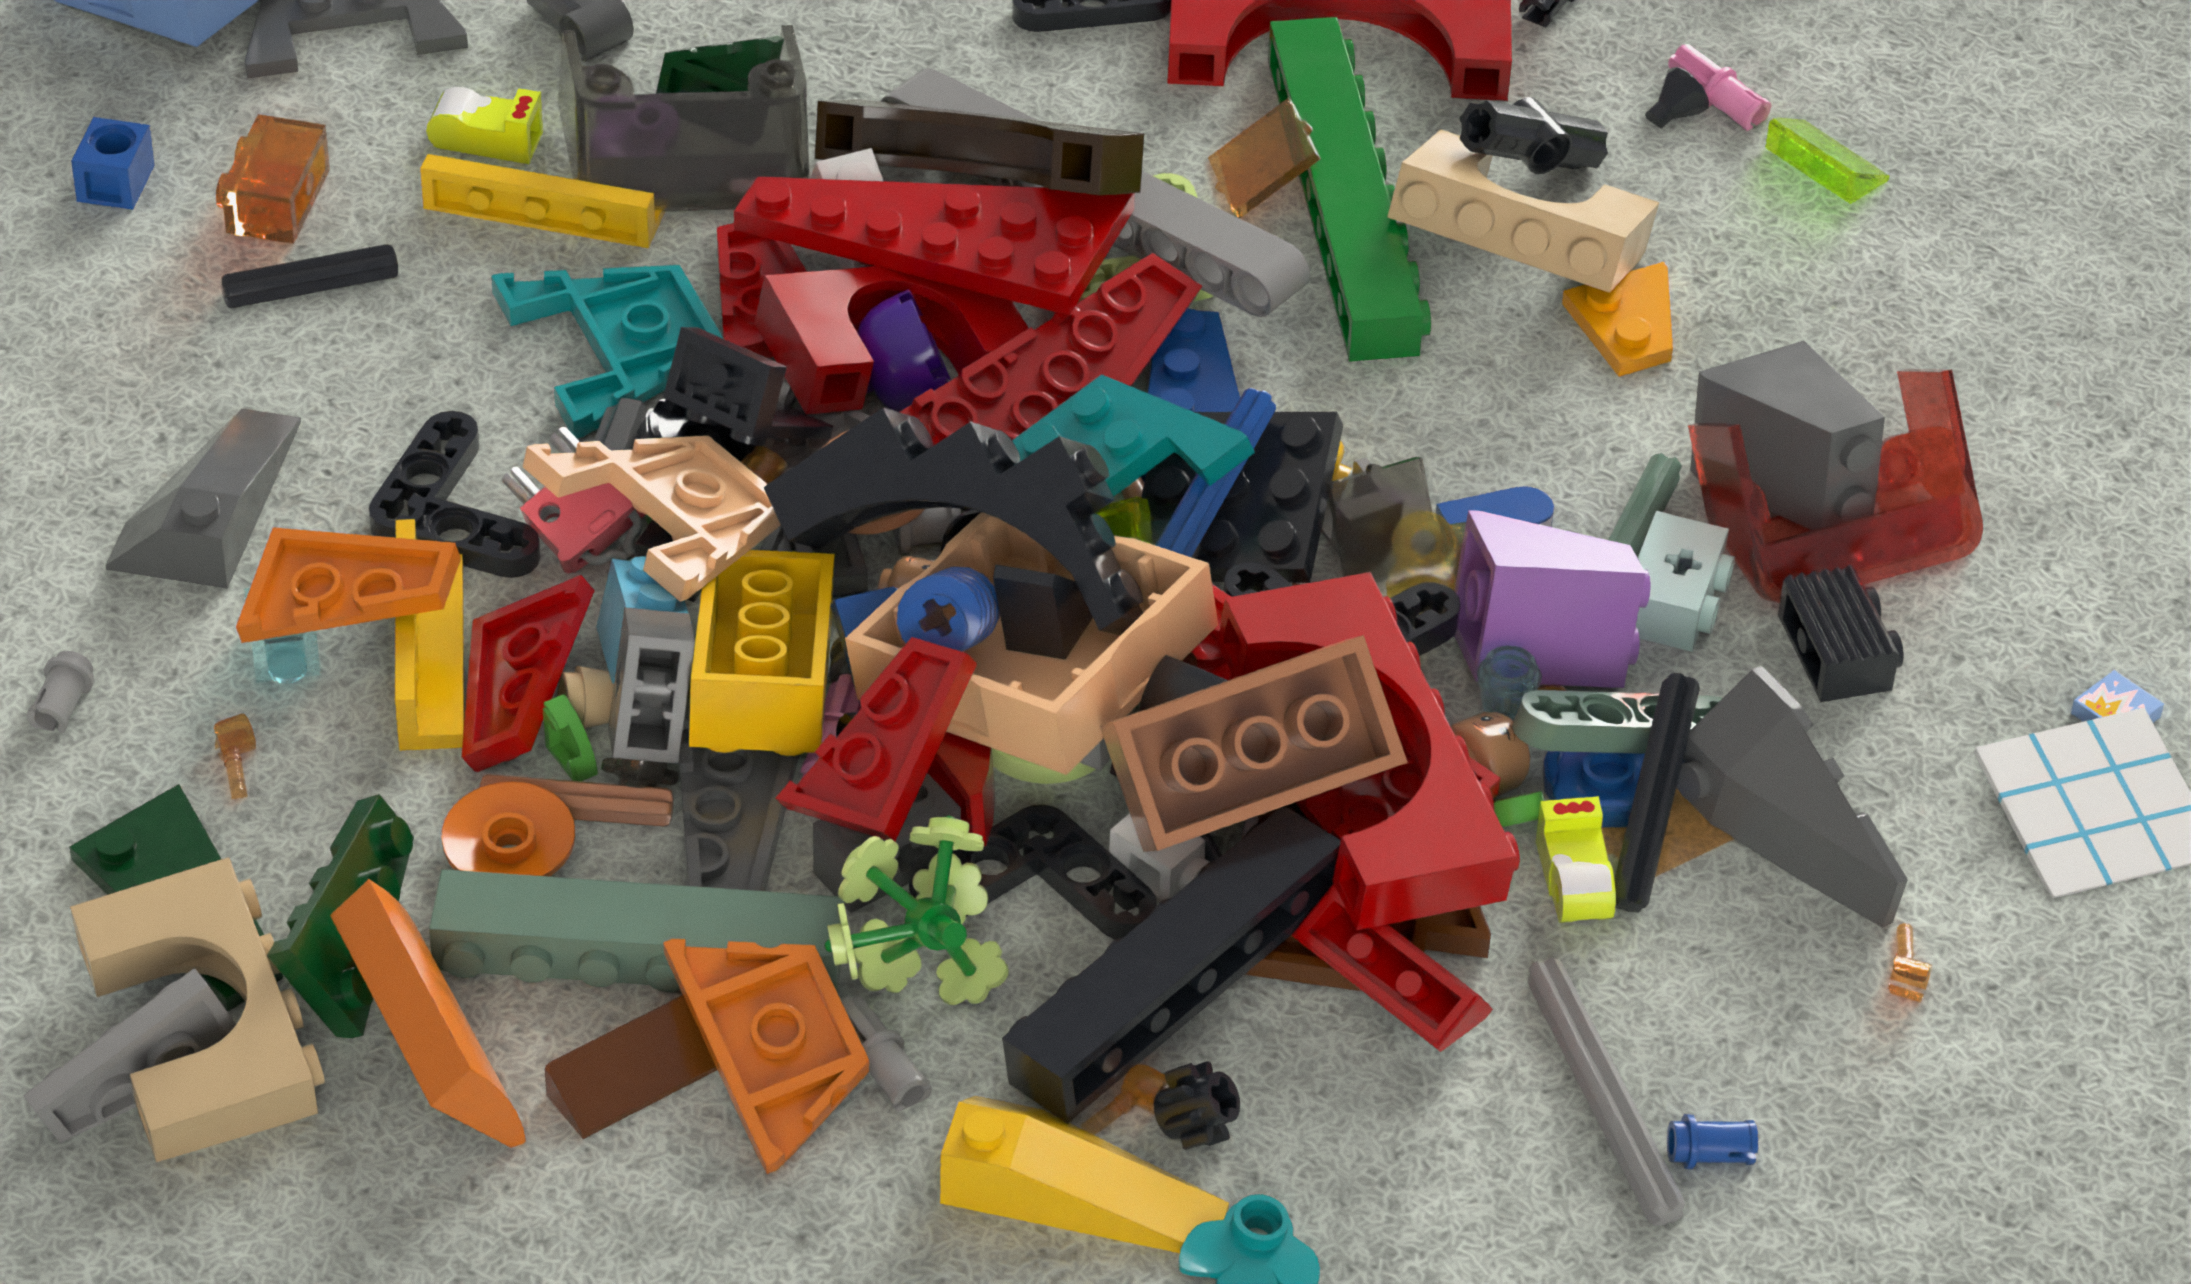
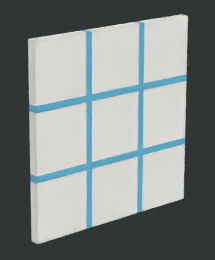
(2093, 801)

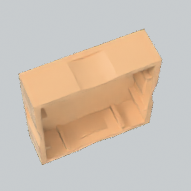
(1043, 704)

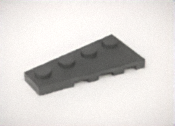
(731, 813)

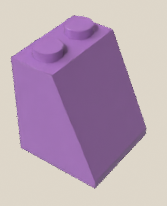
(1552, 594)

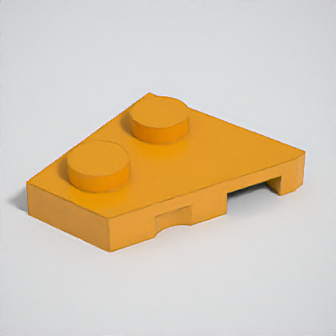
(1630, 322)

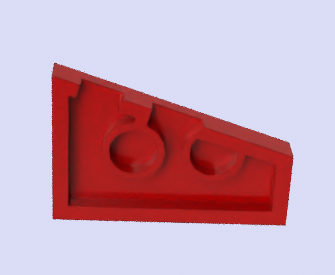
(742, 269)
(516, 668)
(883, 754)

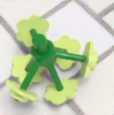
(932, 918)

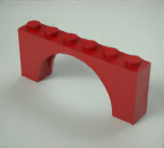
(1463, 36)
(1446, 842)

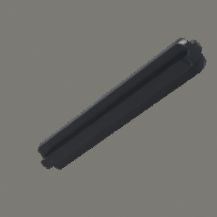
(1655, 792)

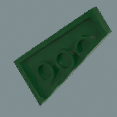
(150, 845)
(314, 956)

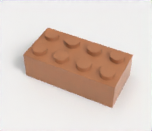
(1253, 744)

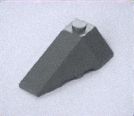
(210, 507)
(1770, 790)

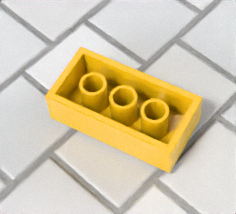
(763, 654)

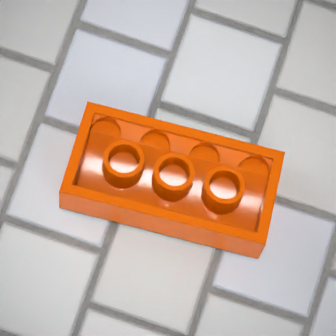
(424, 1014)

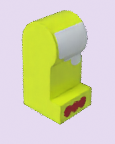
(487, 124)
(1575, 859)

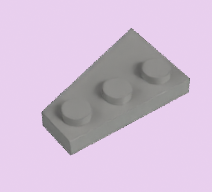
(98, 1081)

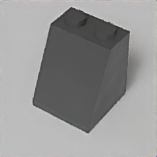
(1803, 431)

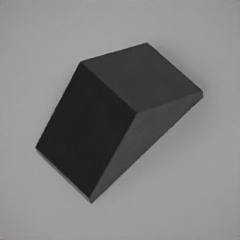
(1040, 611)

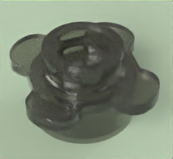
(639, 772)

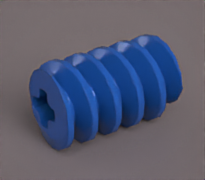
(971, 595)

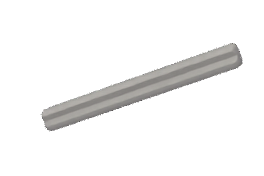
(1606, 1093)

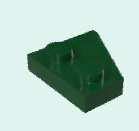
(716, 66)

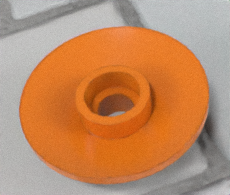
(509, 816)

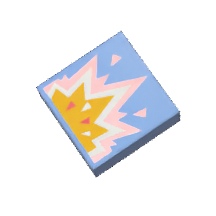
(2113, 696)

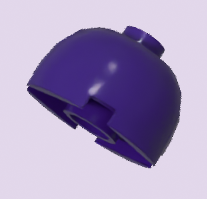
(902, 352)

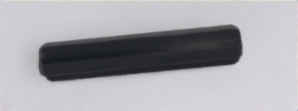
(309, 276)

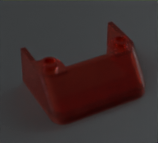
(1922, 505)

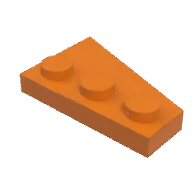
(343, 580)

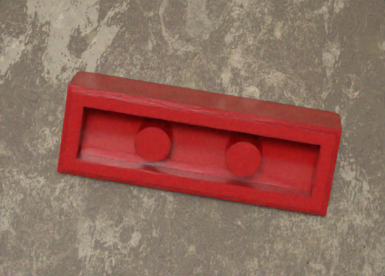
(1393, 973)

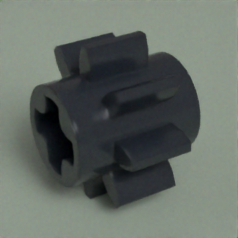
(1197, 1105)

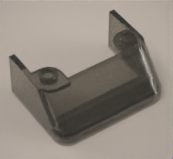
(685, 146)

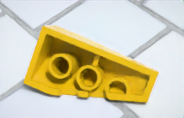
(1057, 1175)

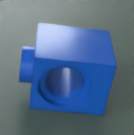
(113, 163)

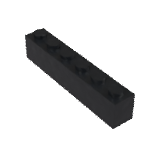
(1171, 965)

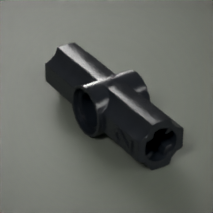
(1533, 135)

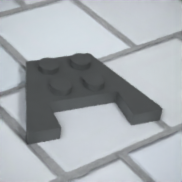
(272, 46)

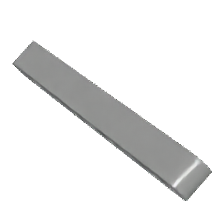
(1195, 237)

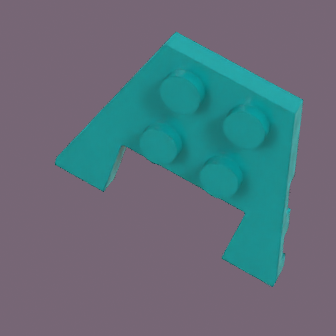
(628, 320)
(1137, 433)

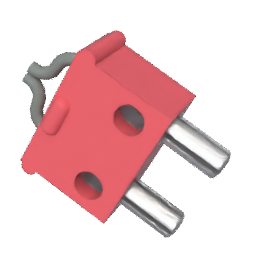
(585, 521)

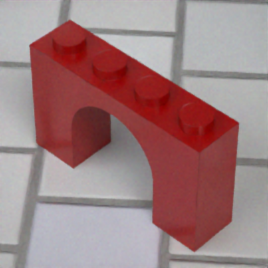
(815, 319)

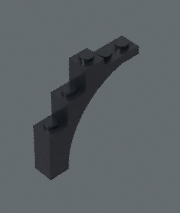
(894, 468)

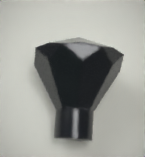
(1679, 97)

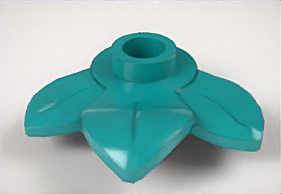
(1240, 1256)

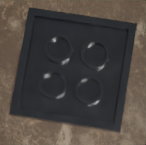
(1274, 504)

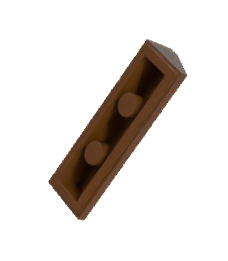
(628, 1068)

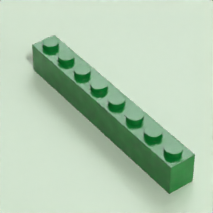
(1347, 193)

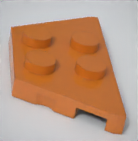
(772, 1036)

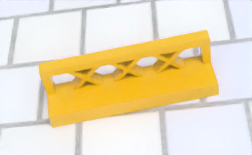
(539, 201)
(430, 669)

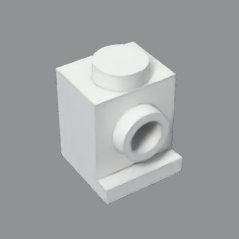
(1161, 870)

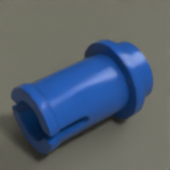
(1711, 1141)

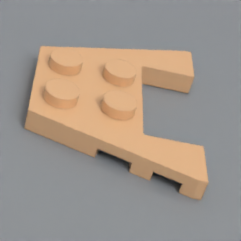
(682, 483)

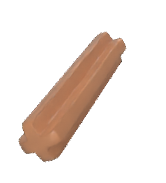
(604, 801)

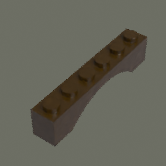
(983, 144)

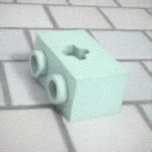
(1685, 570)

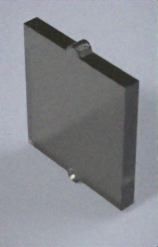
(1370, 507)

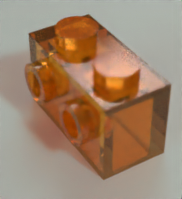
(274, 178)

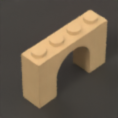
(1589, 241)
(257, 1071)

